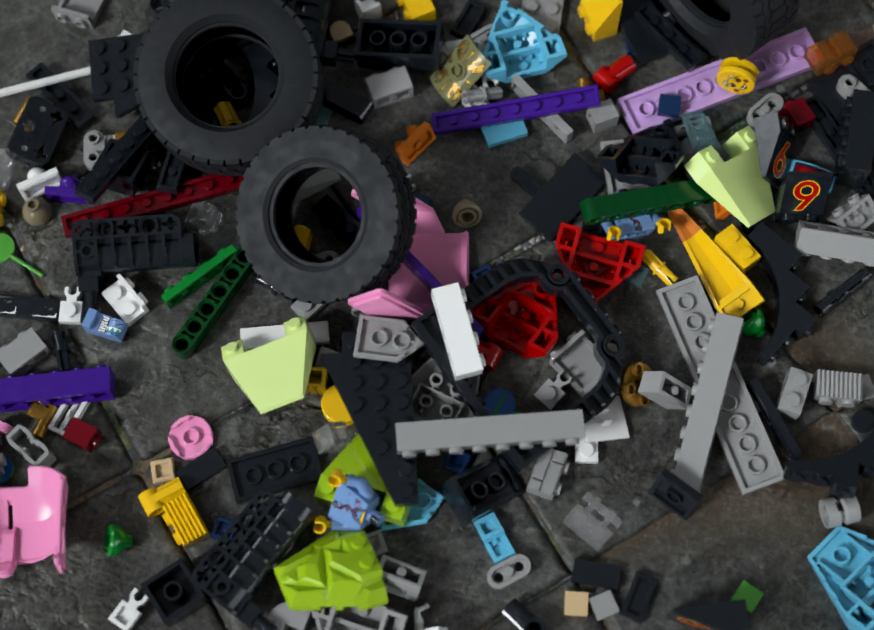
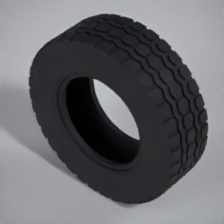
(267, 217)

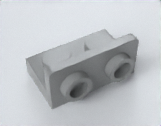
(855, 214)

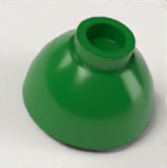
(754, 323)
(116, 540)

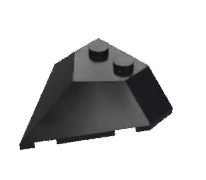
(644, 156)

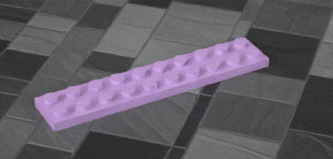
(700, 91)

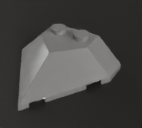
(353, 619)

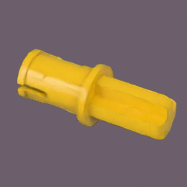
(658, 267)

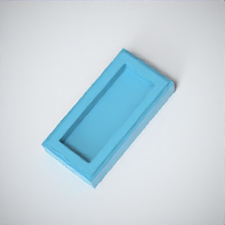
(503, 133)

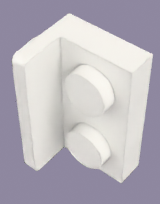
(125, 300)

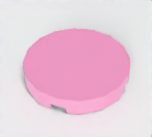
(190, 437)

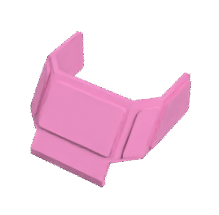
(439, 252)

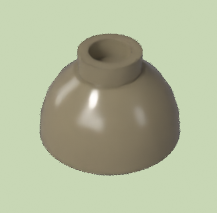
(37, 211)
(466, 213)

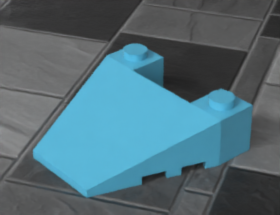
(847, 572)

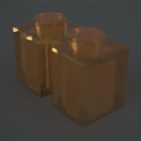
(830, 54)

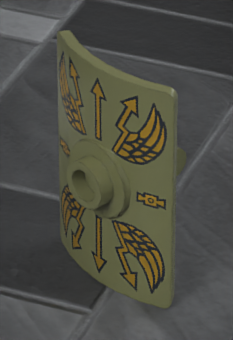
(460, 71)

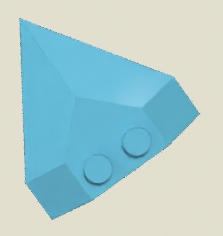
(520, 46)

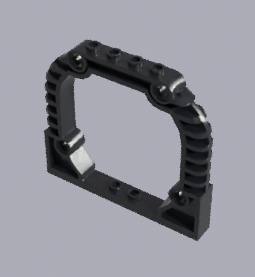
(580, 302)

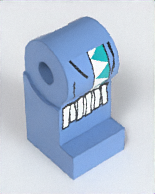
(104, 325)

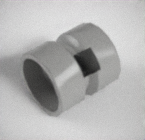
(839, 510)

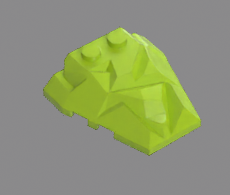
(335, 573)

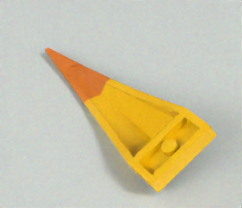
(723, 280)

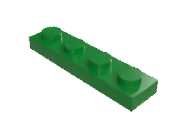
(193, 281)

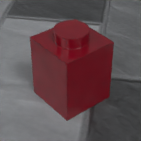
(798, 113)
(82, 435)

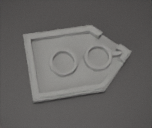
(384, 339)

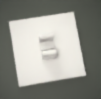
(608, 424)

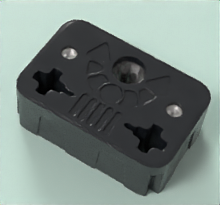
(42, 135)

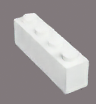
(457, 332)

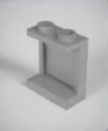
(79, 12)
(578, 362)

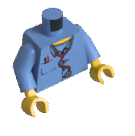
(635, 226)
(352, 505)

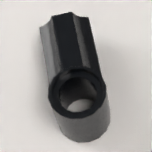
(521, 616)

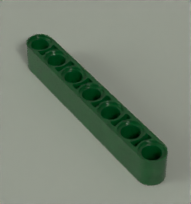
(643, 202)
(210, 300)

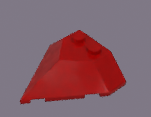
(596, 260)
(521, 320)

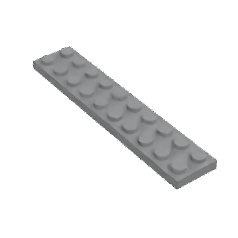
(739, 423)

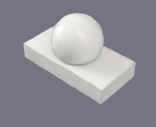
(37, 180)

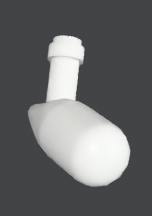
(418, 620)

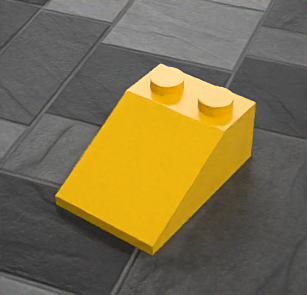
(600, 17)

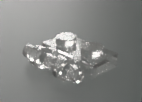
(587, 526)

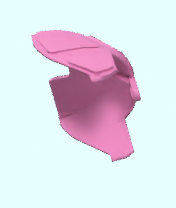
(37, 521)

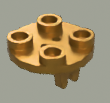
(630, 384)

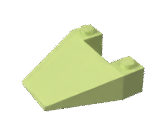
(736, 182)
(275, 371)

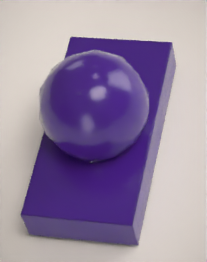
(65, 192)

